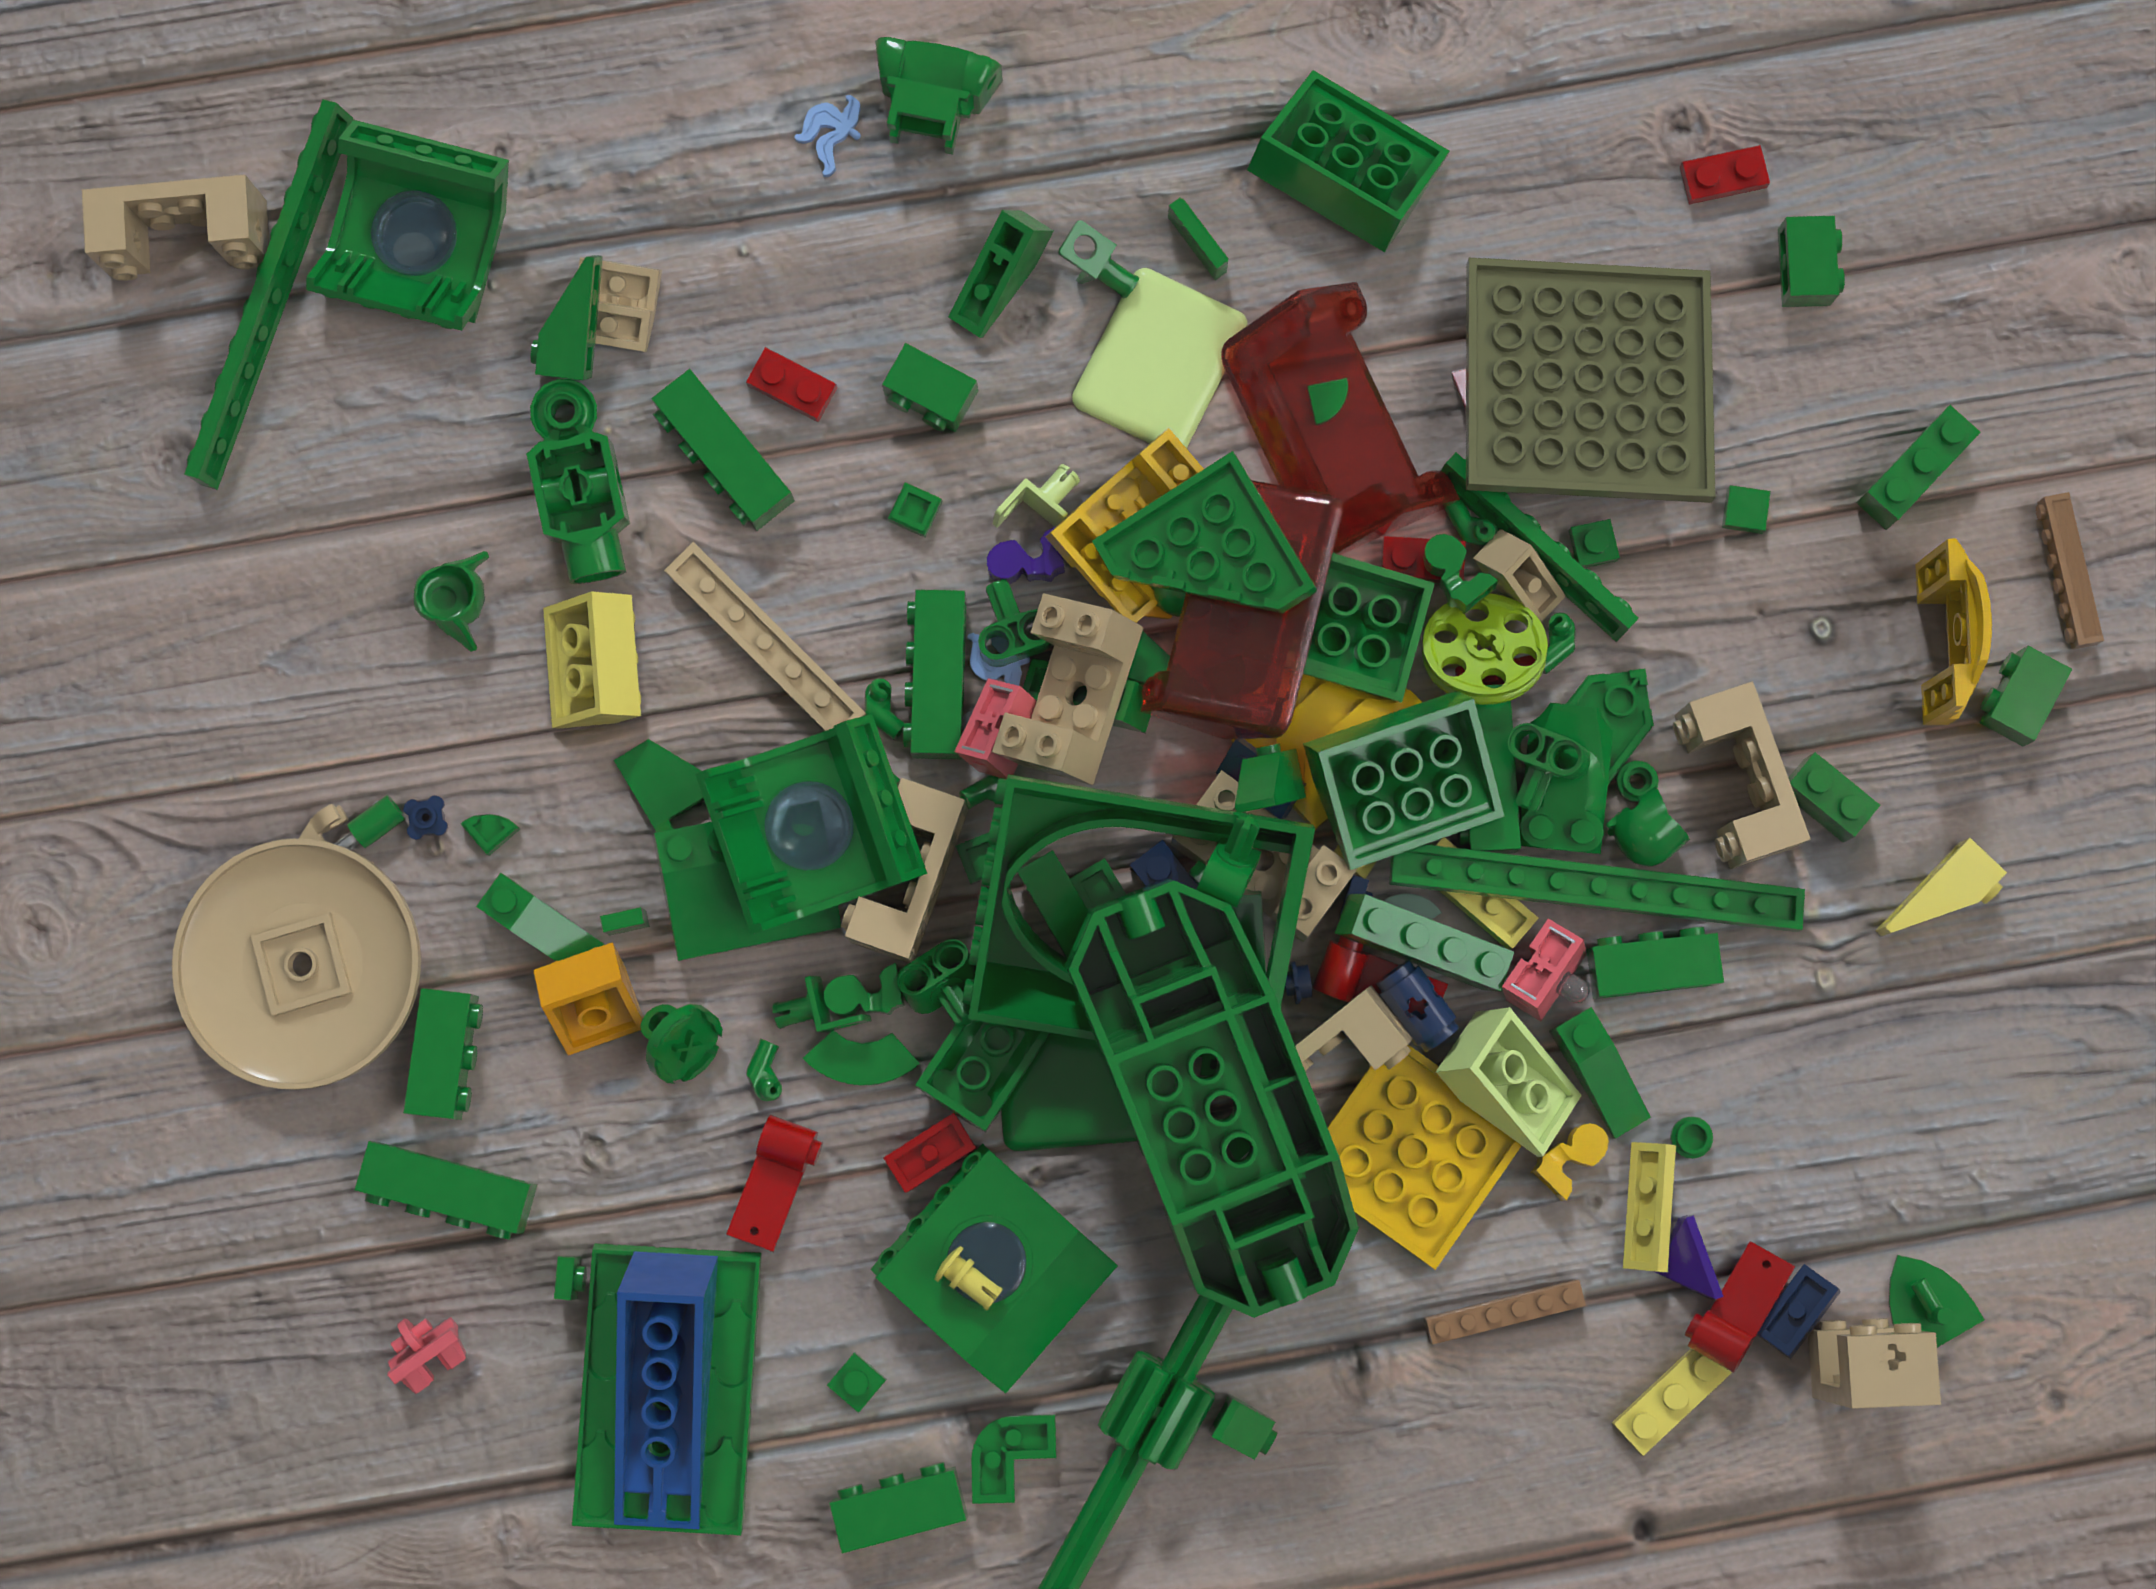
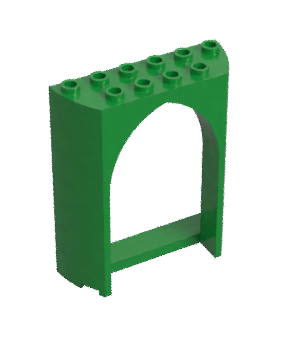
(1023, 978)

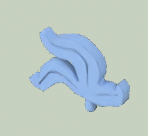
(829, 116)
(1011, 672)

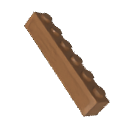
(2070, 571)
(1504, 1311)

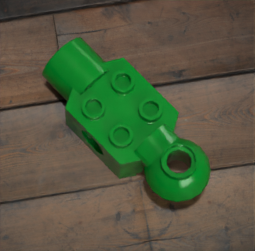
(577, 483)

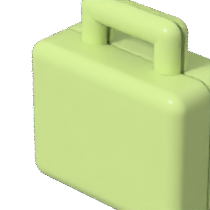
(1158, 359)

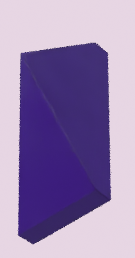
(1689, 1260)

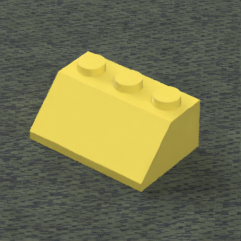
(592, 660)

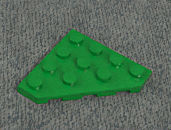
(1210, 542)

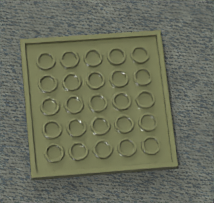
(1589, 380)

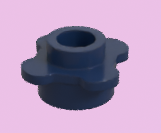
(436, 822)
(1298, 982)

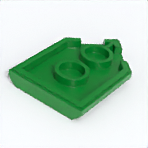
(1624, 707)

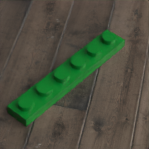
(1578, 584)

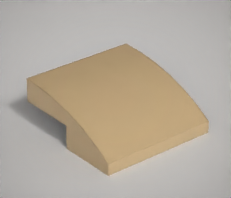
(626, 305)

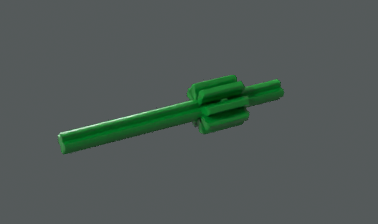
(1154, 1422)

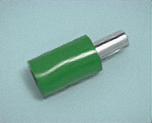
(372, 824)

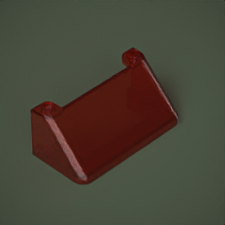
(1354, 452)
(1241, 665)

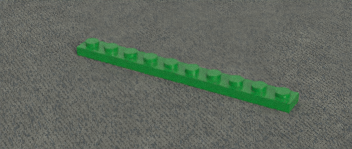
(268, 297)
(1599, 887)

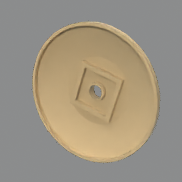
(239, 954)

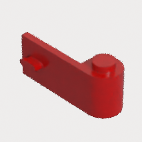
(1350, 971)
(773, 1182)
(1737, 1317)

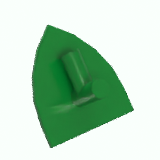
(1931, 1298)

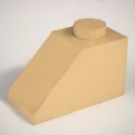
(1520, 573)

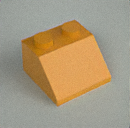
(588, 998)

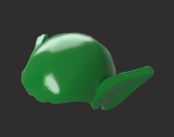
(452, 597)

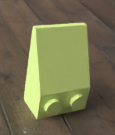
(1509, 1079)

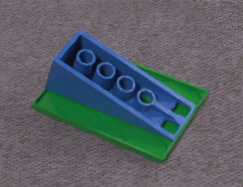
(667, 1389)

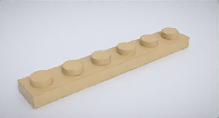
(762, 638)

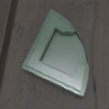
(1415, 904)

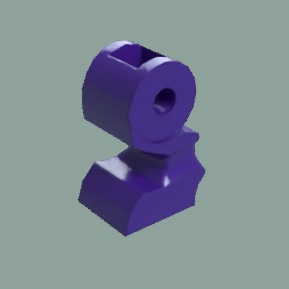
(1010, 561)

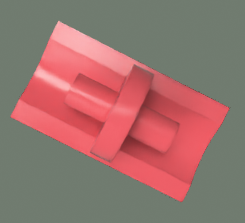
(410, 1363)

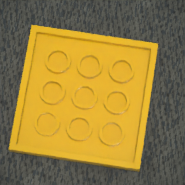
(1417, 1156)

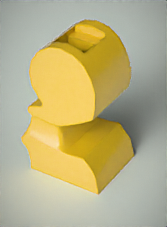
(1584, 1147)

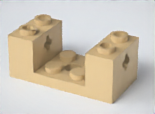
(120, 216)
(1092, 650)
(1740, 716)
(1325, 874)
(894, 932)
(1367, 1025)
(1874, 1364)

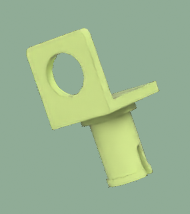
(1043, 499)

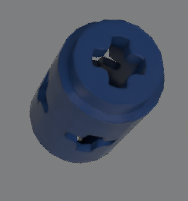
(1408, 982)

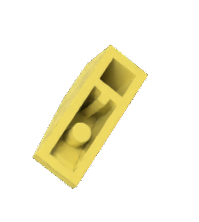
(1956, 882)

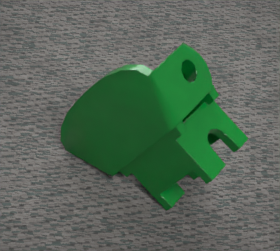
(933, 87)

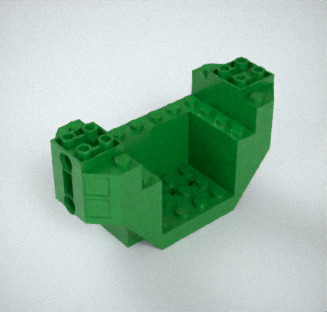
(1177, 979)

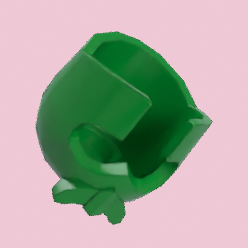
(1647, 832)

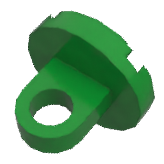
(680, 1040)

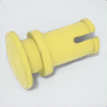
(968, 1278)

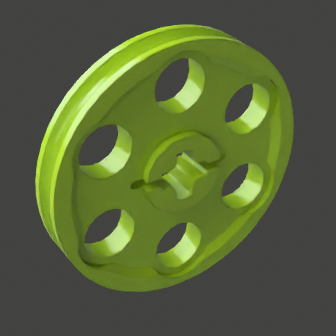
(1484, 662)

